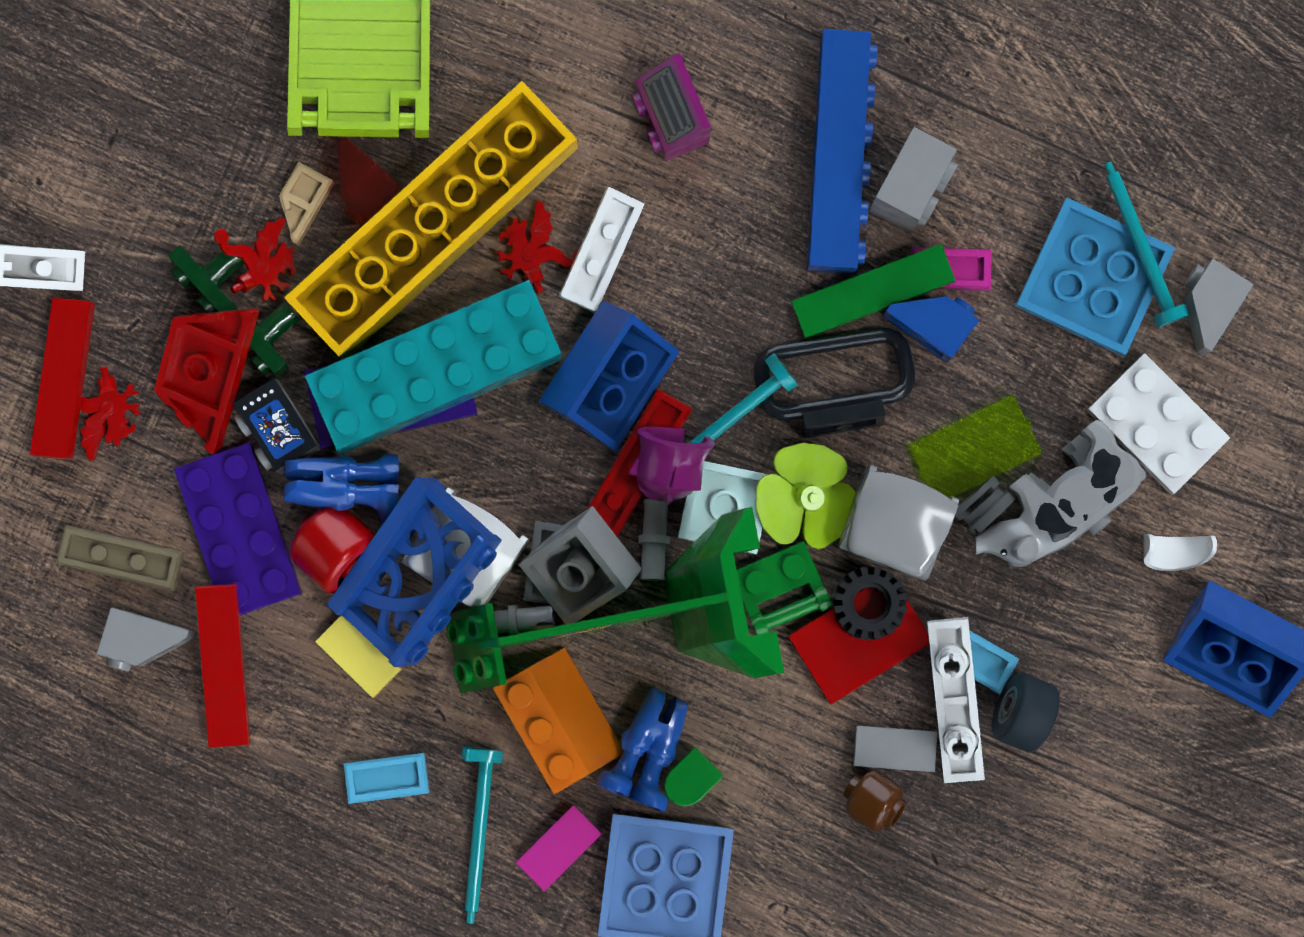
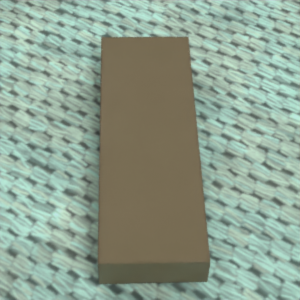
(120, 558)

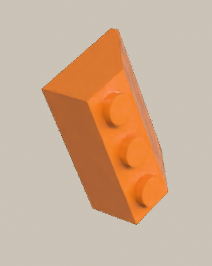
(559, 720)

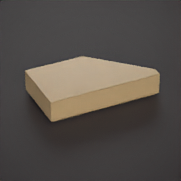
(303, 198)

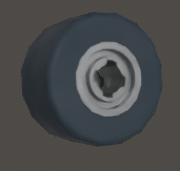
(1025, 712)

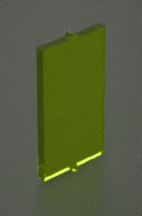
(975, 448)

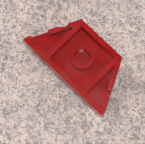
(205, 369)

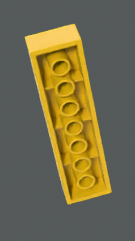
(433, 221)

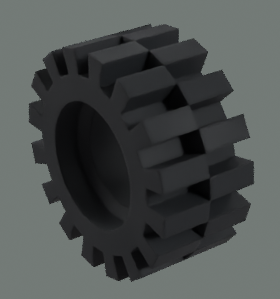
(894, 598)

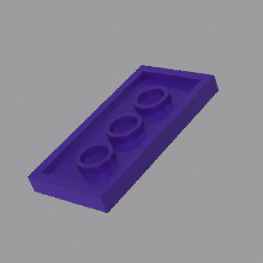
(238, 527)

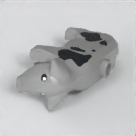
(1069, 507)

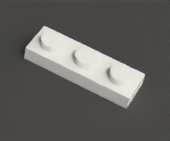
(601, 250)

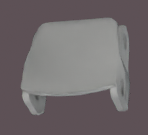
(897, 523)

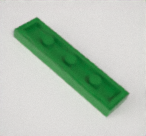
(873, 291)

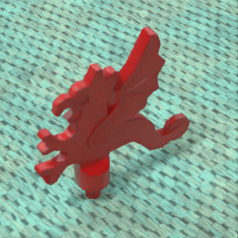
(529, 255)
(261, 267)
(109, 408)

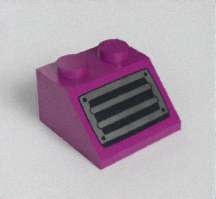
(672, 109)

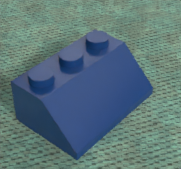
(609, 375)
(1239, 649)

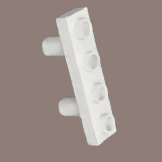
(956, 700)

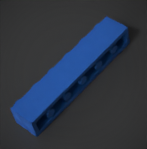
(839, 152)

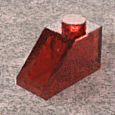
(363, 183)

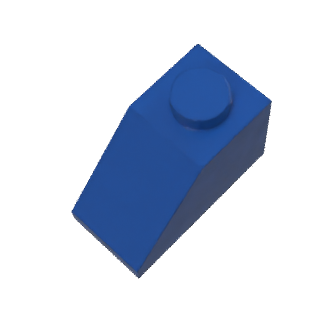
(935, 323)

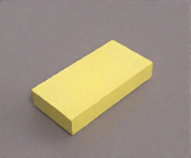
(357, 656)

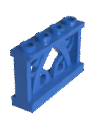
(448, 588)

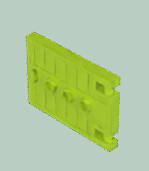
(359, 67)

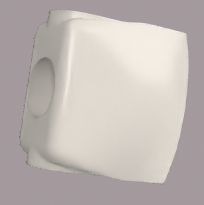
(488, 579)

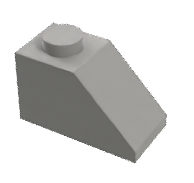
(1213, 302)
(138, 639)

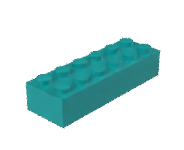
(434, 367)

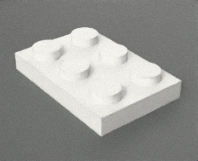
(1158, 424)

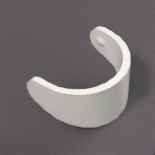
(1178, 552)

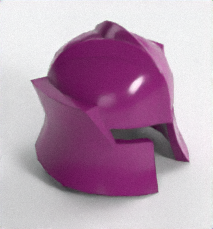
(667, 466)

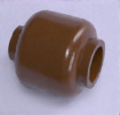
(874, 801)

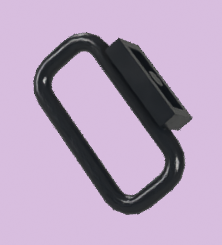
(846, 411)

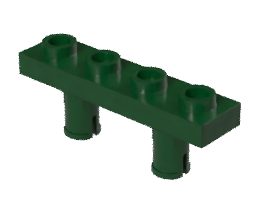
(207, 283)

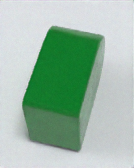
(691, 779)

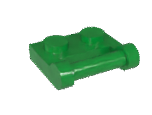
(777, 576)

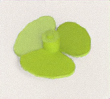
(808, 481)

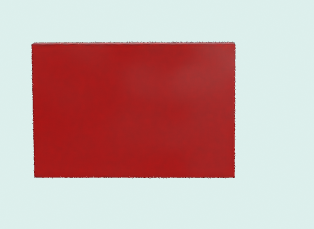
(846, 663)

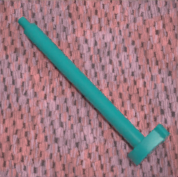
(1169, 312)
(781, 377)
(486, 758)

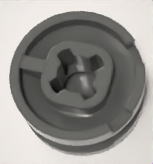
(986, 509)

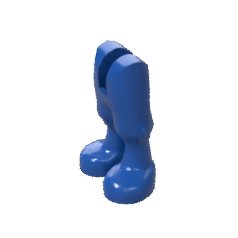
(325, 483)
(655, 739)

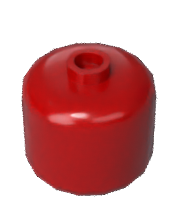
(329, 546)

